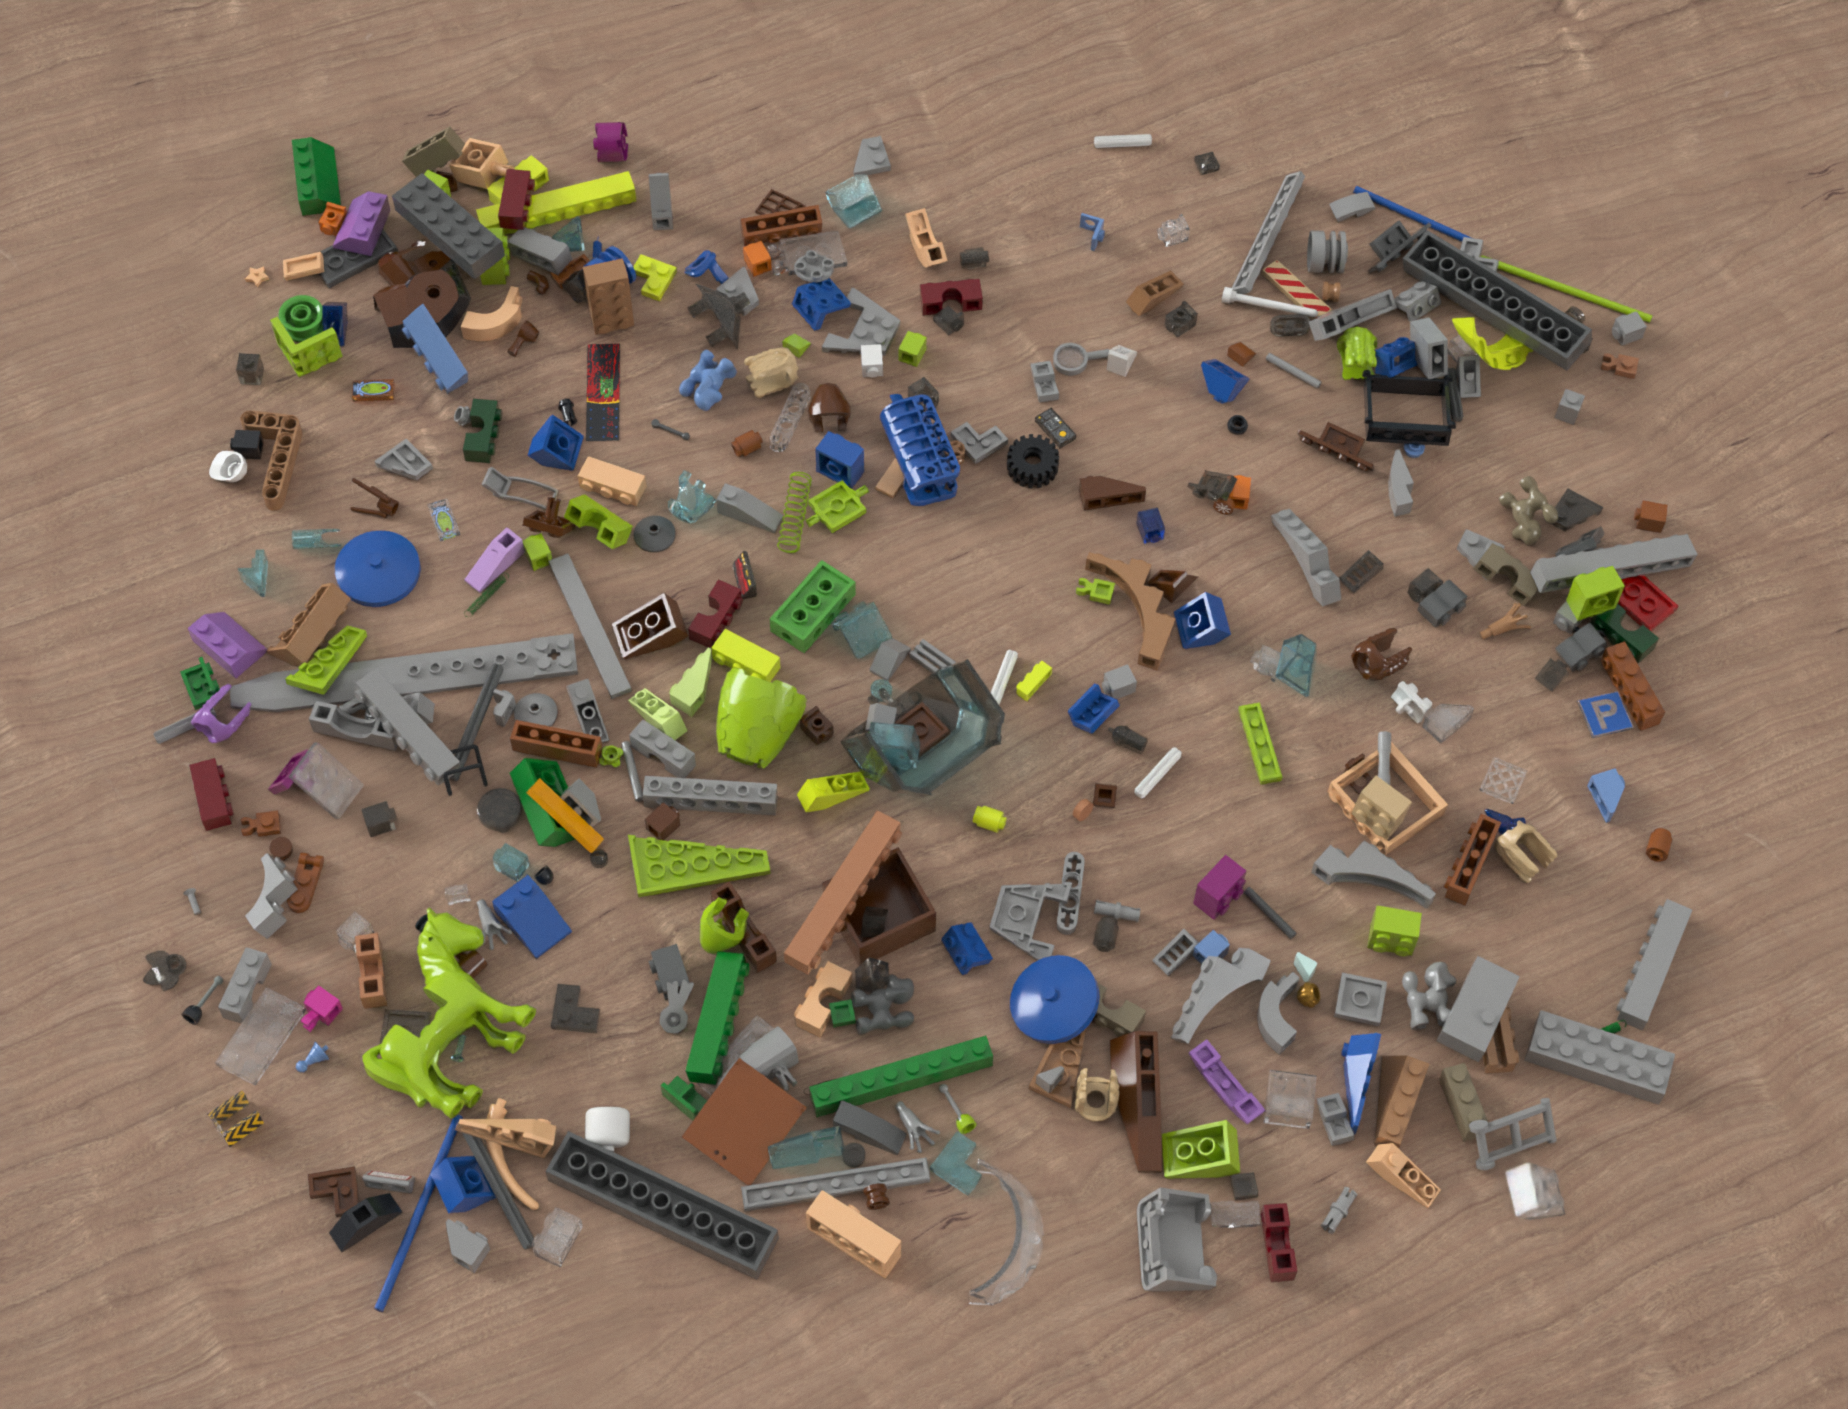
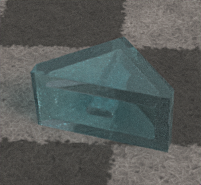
(571, 235)

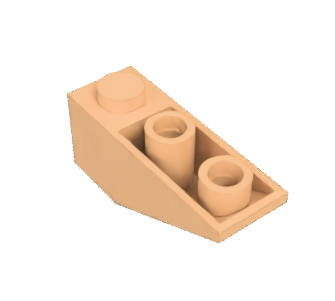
(1403, 1174)

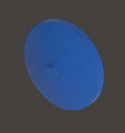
(377, 568)
(1054, 999)

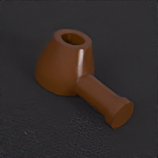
(527, 333)

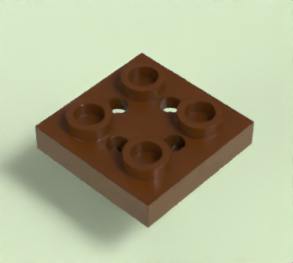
(549, 520)

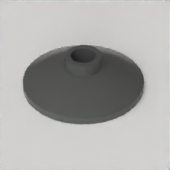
(654, 540)

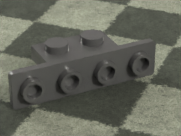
(1392, 241)

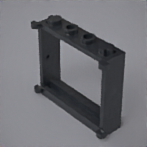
(1408, 432)

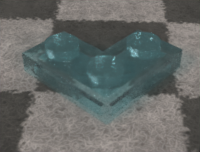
(952, 1167)

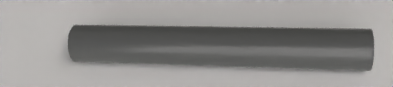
(1269, 912)

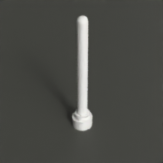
(1230, 295)

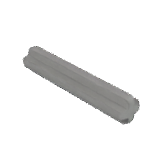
(176, 728)

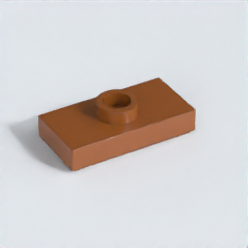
(574, 265)

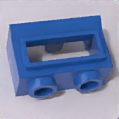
(1387, 353)

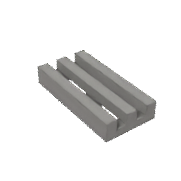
(934, 651)

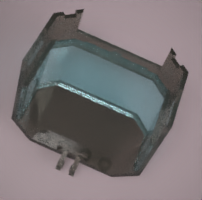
(961, 703)

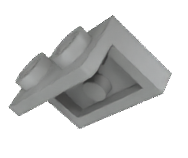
(1418, 300)

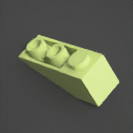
(691, 690)
(658, 713)

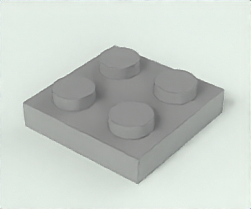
(1360, 999)

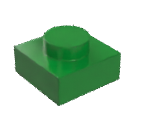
(842, 1013)

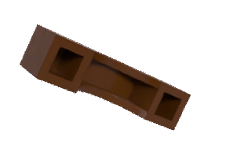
(754, 944)

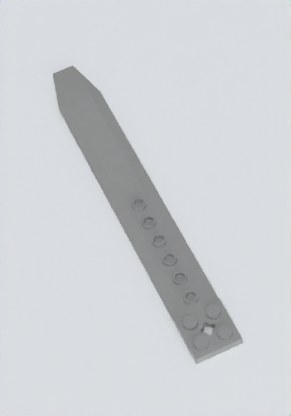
(419, 673)

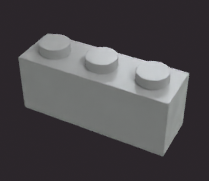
(540, 250)

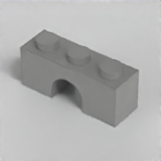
(650, 740)
(238, 996)

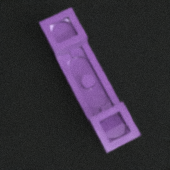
(1224, 1083)

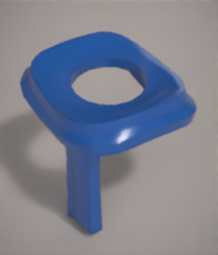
(702, 263)

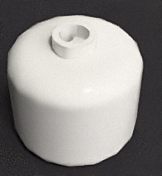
(608, 1127)

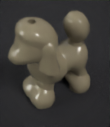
(1523, 511)

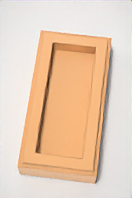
(303, 266)

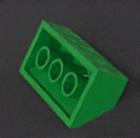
(315, 175)
(524, 775)

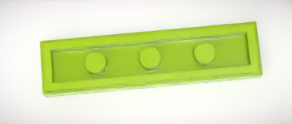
(1260, 743)

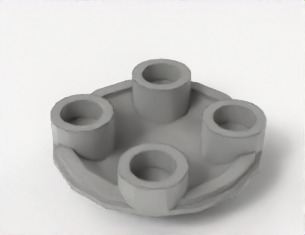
(814, 267)

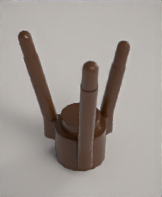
(385, 504)

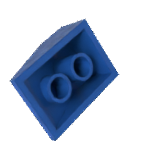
(531, 916)

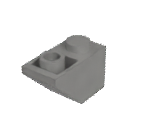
(466, 1247)

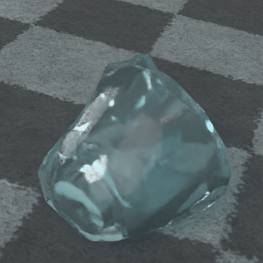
(691, 501)

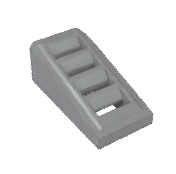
(1183, 935)

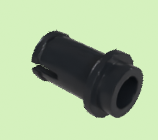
(566, 407)

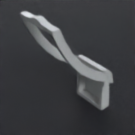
(500, 483)

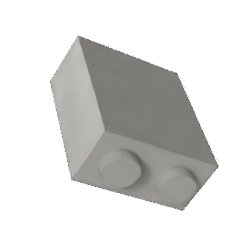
(1430, 348)

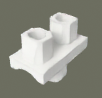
(1410, 702)

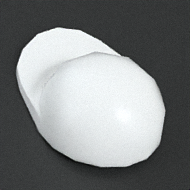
(228, 467)

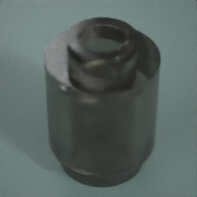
(974, 258)
(1106, 934)

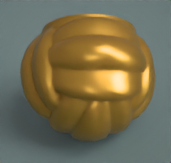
(1309, 994)

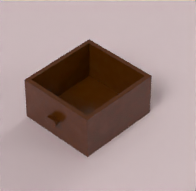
(908, 908)

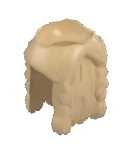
(771, 371)
(1516, 859)
(1107, 1087)

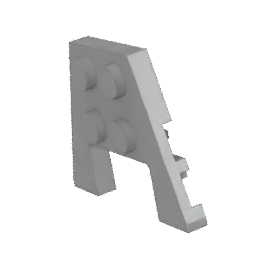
(872, 328)
(1019, 911)

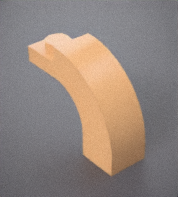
(924, 243)
(495, 324)

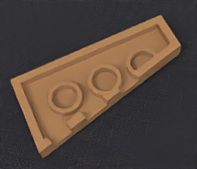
(1068, 1056)

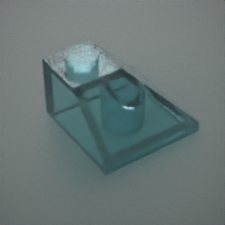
(1297, 663)

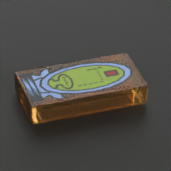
(373, 390)

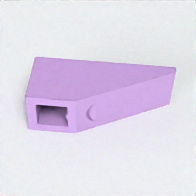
(495, 560)

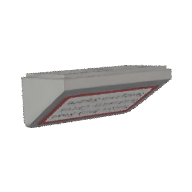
(389, 1181)

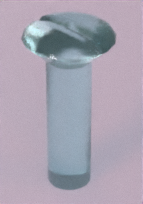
(457, 1057)

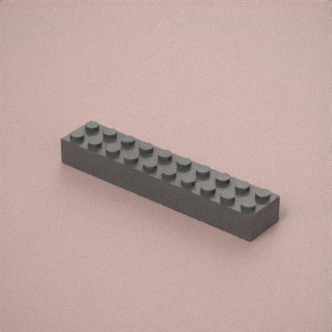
(1498, 300)
(662, 1205)

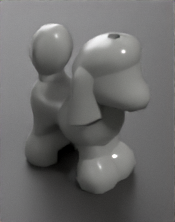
(1434, 999)

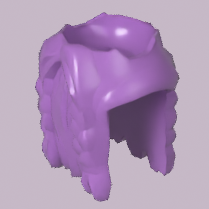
(210, 726)

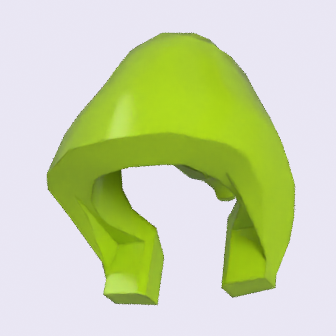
(713, 934)

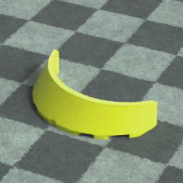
(1502, 355)

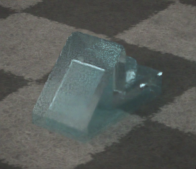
(257, 575)

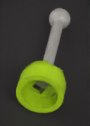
(964, 1122)

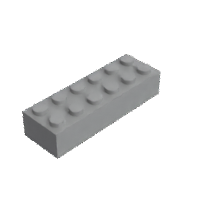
(1600, 1057)

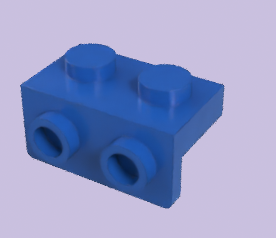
(1092, 709)
(966, 947)

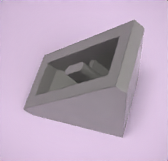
(888, 658)

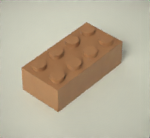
(608, 296)

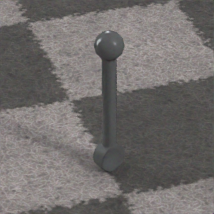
(655, 424)

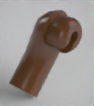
(539, 279)

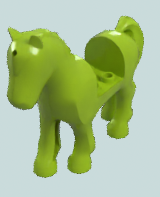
(412, 1062)

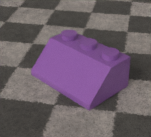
(363, 223)
(226, 642)

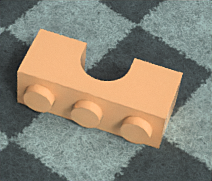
(830, 982)

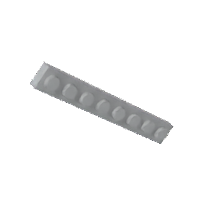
(1268, 233)

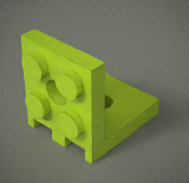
(306, 355)

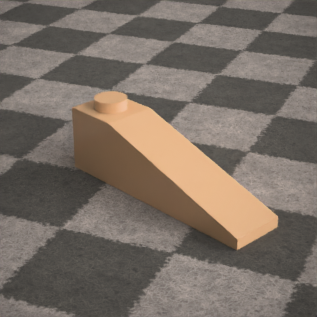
(520, 1134)

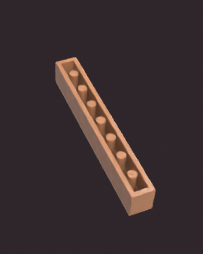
(842, 892)

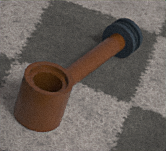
(469, 962)

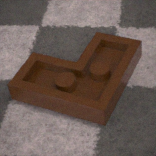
(337, 1183)

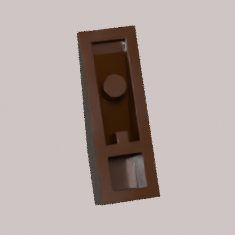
(1107, 492)

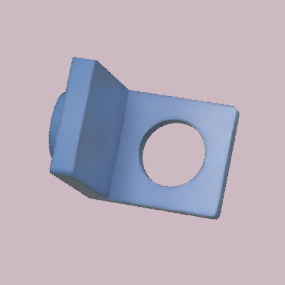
(1097, 228)

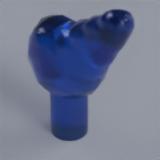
(1507, 822)

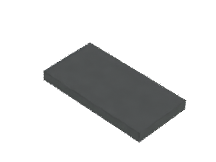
(344, 264)

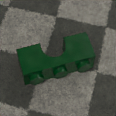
(481, 445)
(1640, 642)

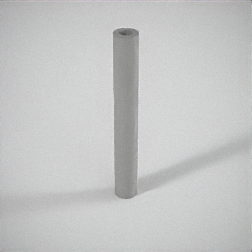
(1293, 370)
(632, 771)

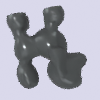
(879, 1001)

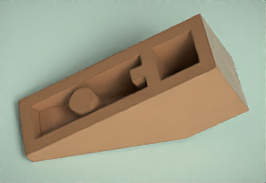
(1153, 292)

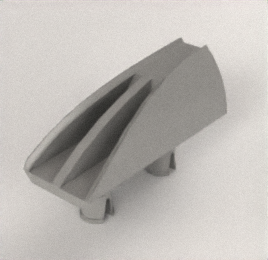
(772, 1057)

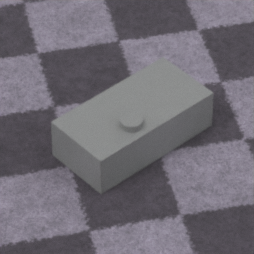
(1478, 1009)

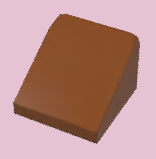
(1240, 353)

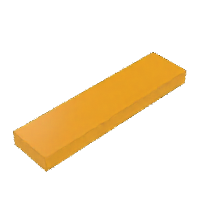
(565, 815)

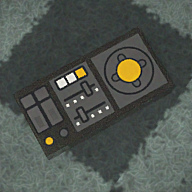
(1055, 428)

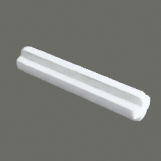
(1122, 141)
(1004, 675)
(1158, 772)

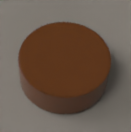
(281, 848)

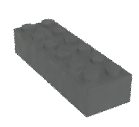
(448, 226)

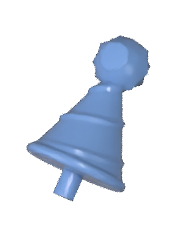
(315, 1055)

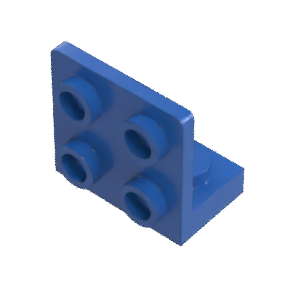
(817, 300)

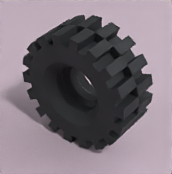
(1033, 473)

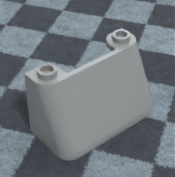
(1172, 1241)

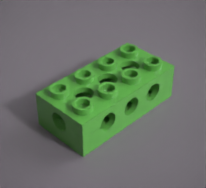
(812, 606)

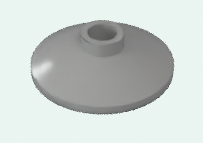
(546, 713)

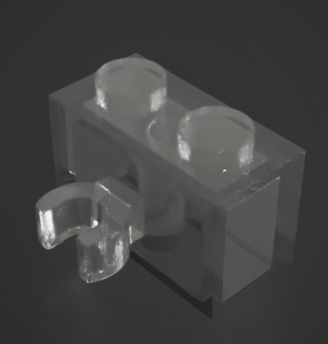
(557, 1236)

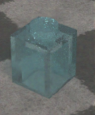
(510, 862)

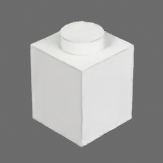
(871, 360)

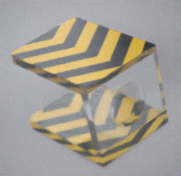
(240, 1129)

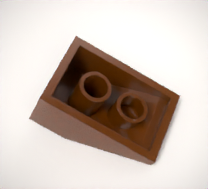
(650, 627)

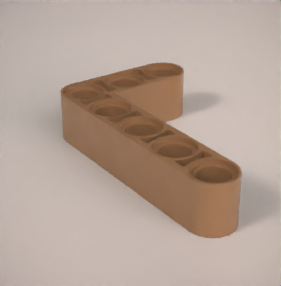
(278, 428)

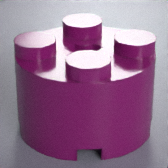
(611, 142)

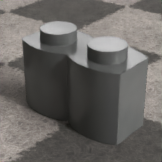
(1442, 603)
(1581, 648)

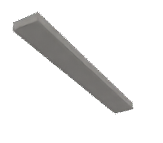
(590, 626)
(834, 1183)

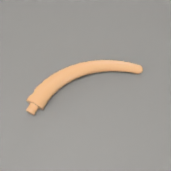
(497, 1111)

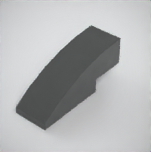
(869, 1128)

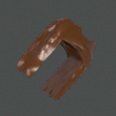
(1379, 666)

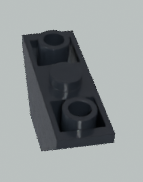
(364, 1219)

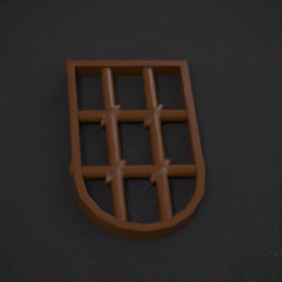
(779, 204)

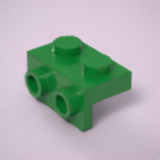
(199, 683)

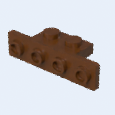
(1340, 442)

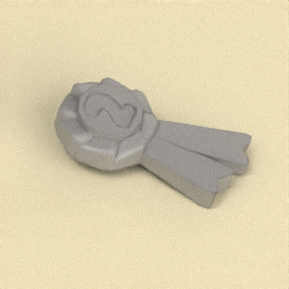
(673, 1017)

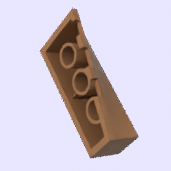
(311, 626)
(1398, 1092)

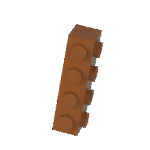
(781, 225)
(1632, 686)
(556, 743)
(1473, 858)

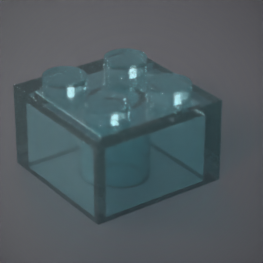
(898, 743)

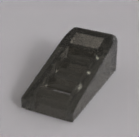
(1367, 557)

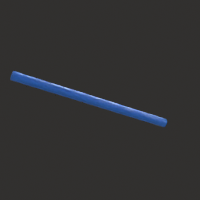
(1412, 215)

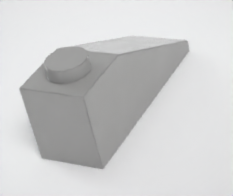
(746, 508)

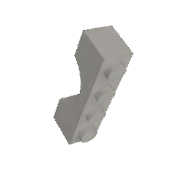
(333, 721)

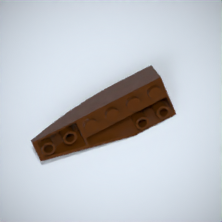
(1139, 1102)

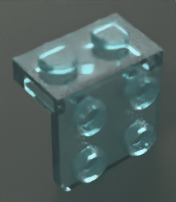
(863, 628)

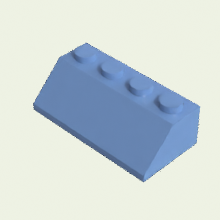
(435, 349)

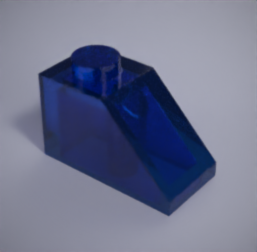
(336, 316)

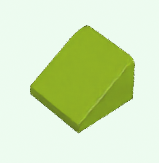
(796, 344)

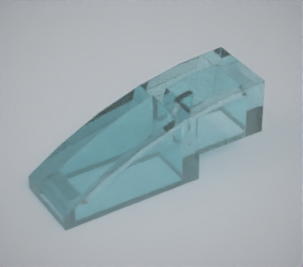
(807, 1148)

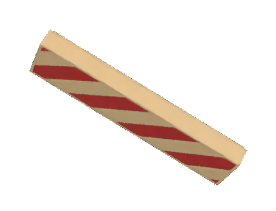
(1294, 288)

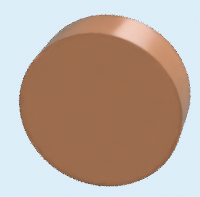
(1083, 809)

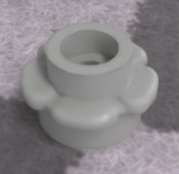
(462, 415)

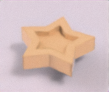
(257, 276)

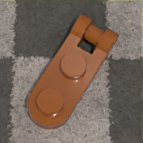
(305, 881)

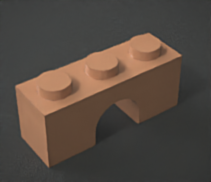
(372, 974)

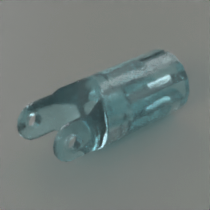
(311, 538)

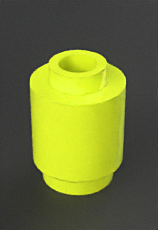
(989, 818)

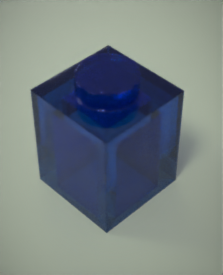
(1150, 525)

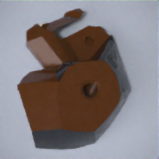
(426, 281)

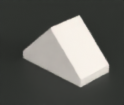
(1120, 360)

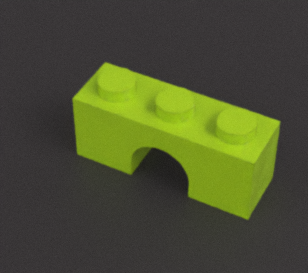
(587, 512)

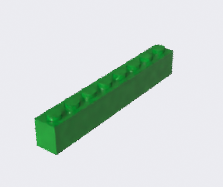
(902, 1075)

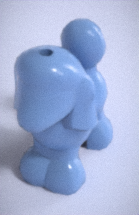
(710, 378)

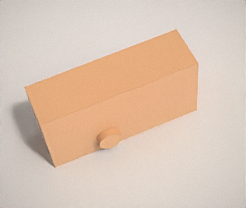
(853, 1234)

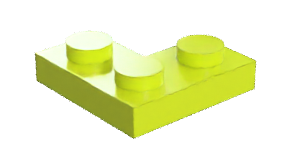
(657, 274)

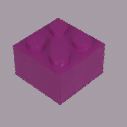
(1220, 887)

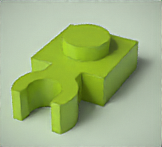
(1099, 590)

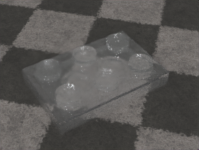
(326, 780)

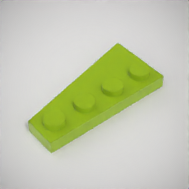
(329, 662)

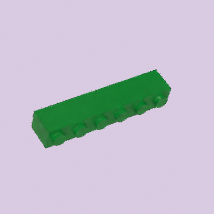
(717, 1018)

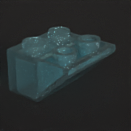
(854, 200)

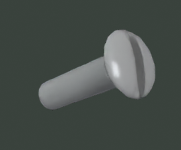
(190, 893)

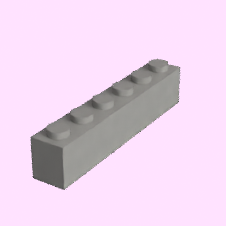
(406, 726)
(1654, 964)

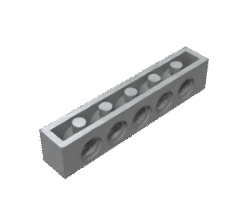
(710, 795)

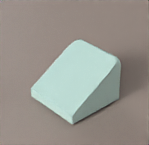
(1305, 966)

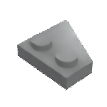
(872, 157)
(740, 283)
(405, 461)
(1474, 546)

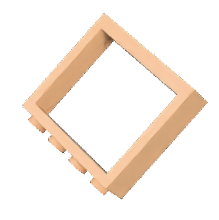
(1410, 776)

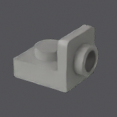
(504, 706)

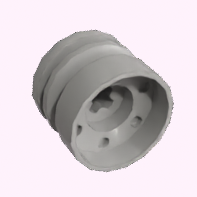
(1326, 251)

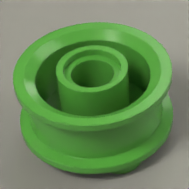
(301, 317)

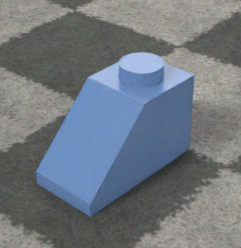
(1606, 791)

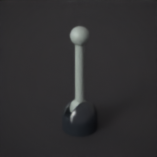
(194, 1013)

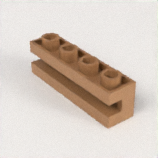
(1500, 1052)

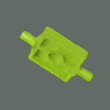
(837, 506)

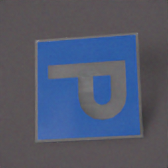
(1605, 714)

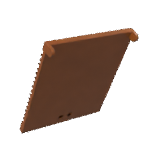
(742, 1121)

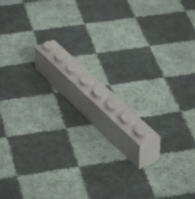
(1628, 561)

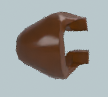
(829, 401)

